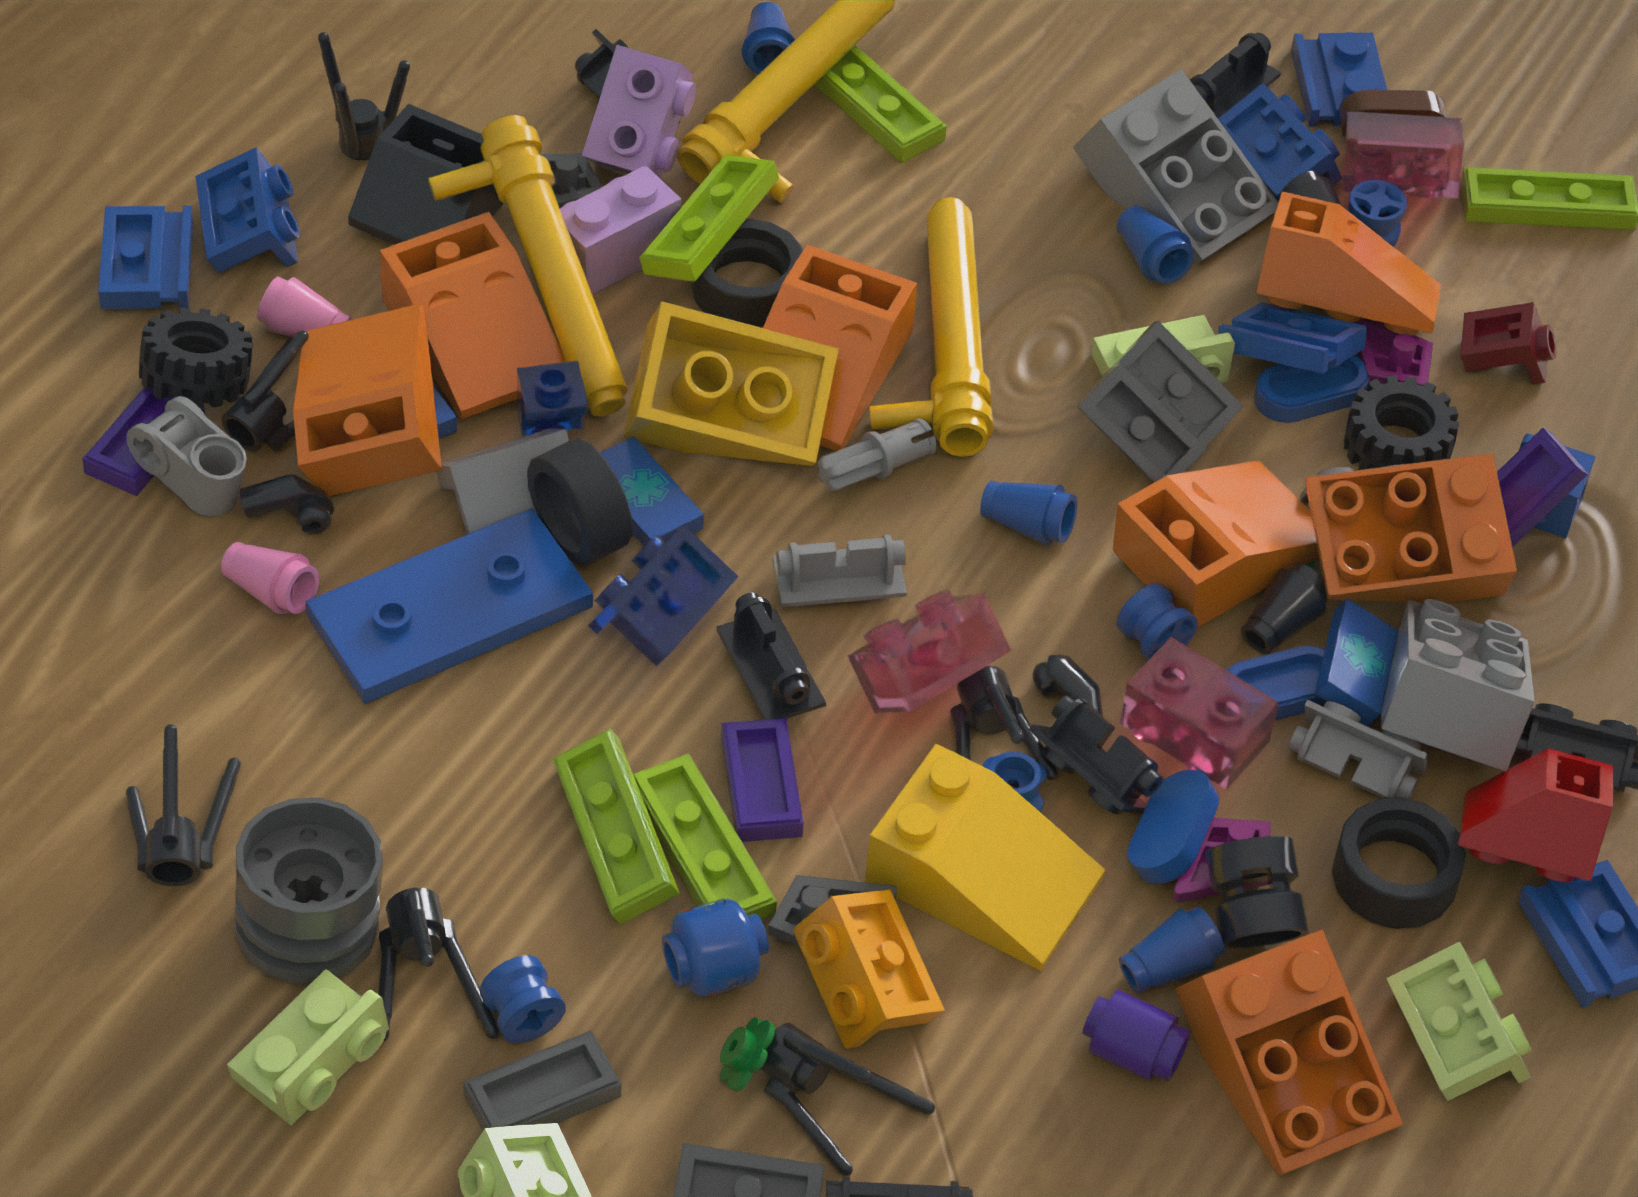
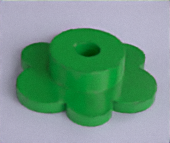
(745, 1052)

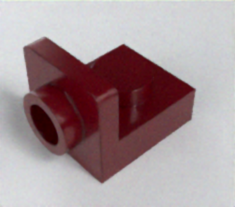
(1508, 338)

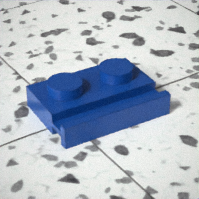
(1333, 69)
(145, 257)
(1295, 337)
(1588, 932)

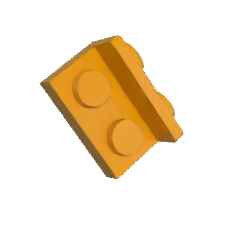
(866, 966)

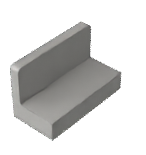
(494, 480)

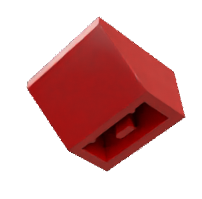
(1542, 815)

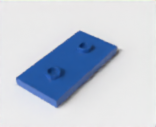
(448, 605)

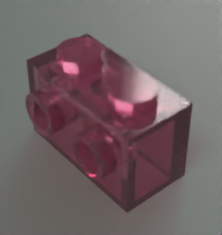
(1406, 150)
(929, 652)
(1198, 713)

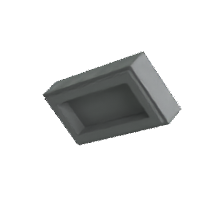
(545, 1085)

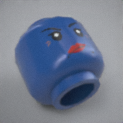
(714, 948)

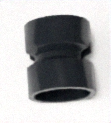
(1259, 915)

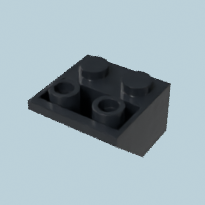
(395, 189)

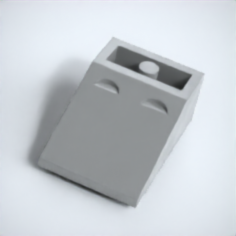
(1177, 164)
(1459, 684)

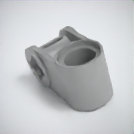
(190, 457)

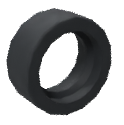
(753, 242)
(580, 501)
(1390, 902)

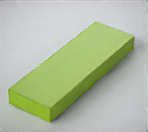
(881, 106)
(1549, 198)
(709, 218)
(615, 826)
(701, 838)

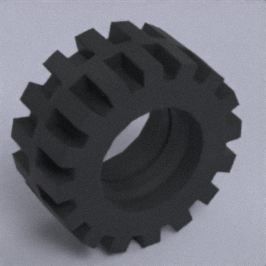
(195, 357)
(1404, 406)

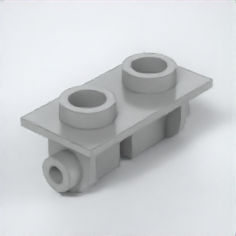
(826, 575)
(1338, 736)

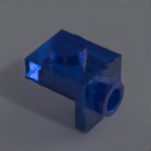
(550, 397)

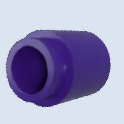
(1136, 1036)

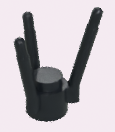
(360, 119)
(260, 412)
(992, 708)
(174, 849)
(418, 934)
(803, 1064)

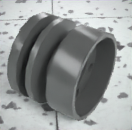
(307, 889)

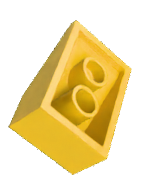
(729, 389)
(981, 859)

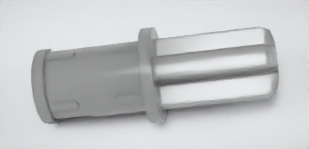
(876, 455)

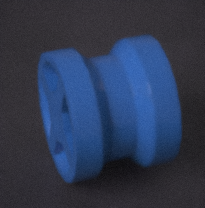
(1379, 207)
(1154, 619)
(522, 999)

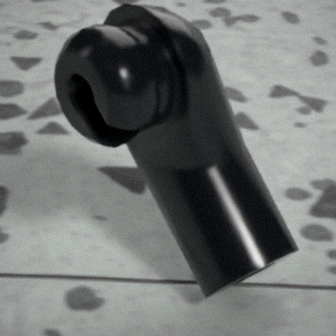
(293, 494)
(1064, 675)

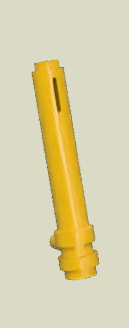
(738, 124)
(525, 184)
(960, 388)

